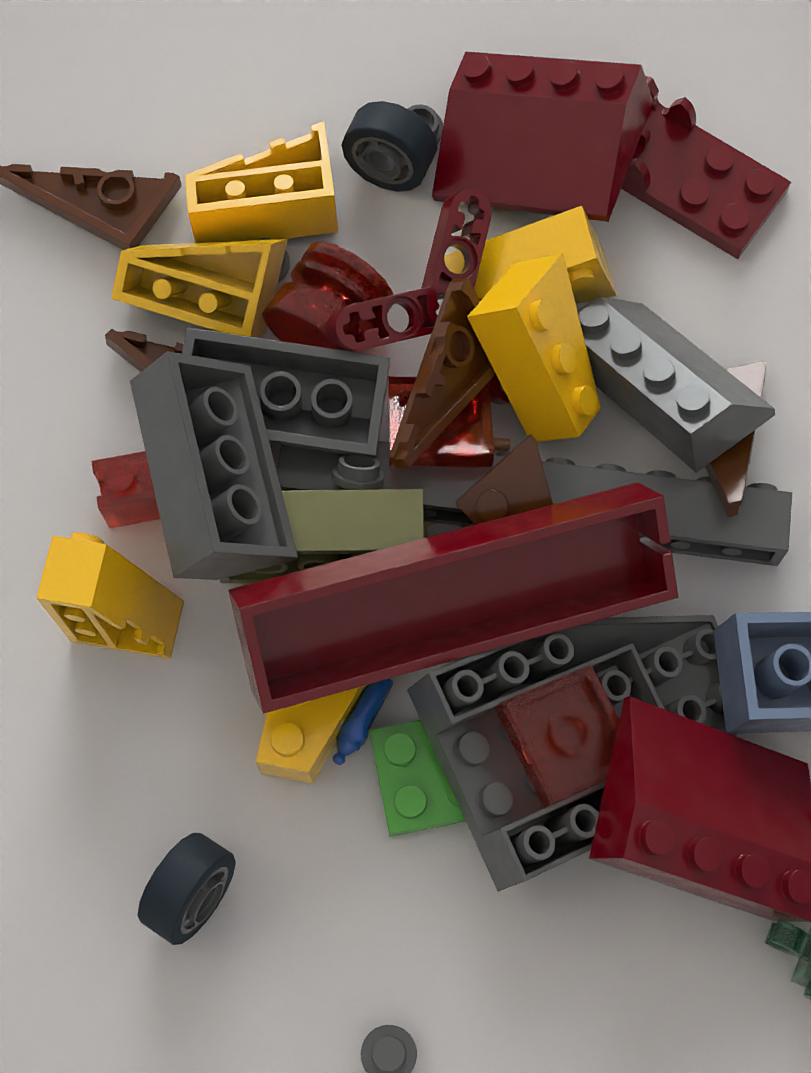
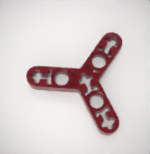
(423, 302)

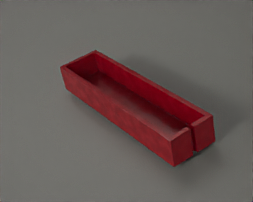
(453, 595)

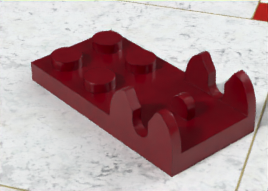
(701, 178)

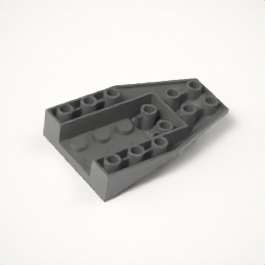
(645, 658)

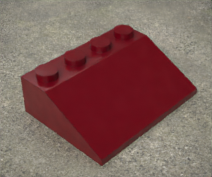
(541, 132)
(707, 814)

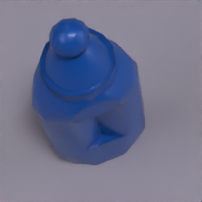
(356, 727)

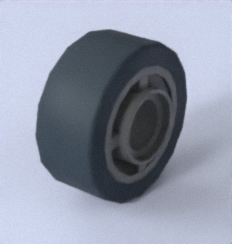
(389, 146)
(186, 888)

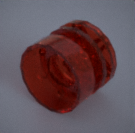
(321, 284)

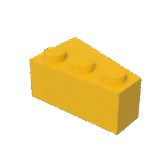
(267, 195)
(562, 233)
(203, 283)
(539, 348)
(106, 598)
(303, 736)

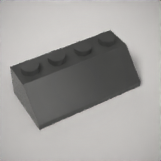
(668, 382)
(306, 391)
(211, 467)

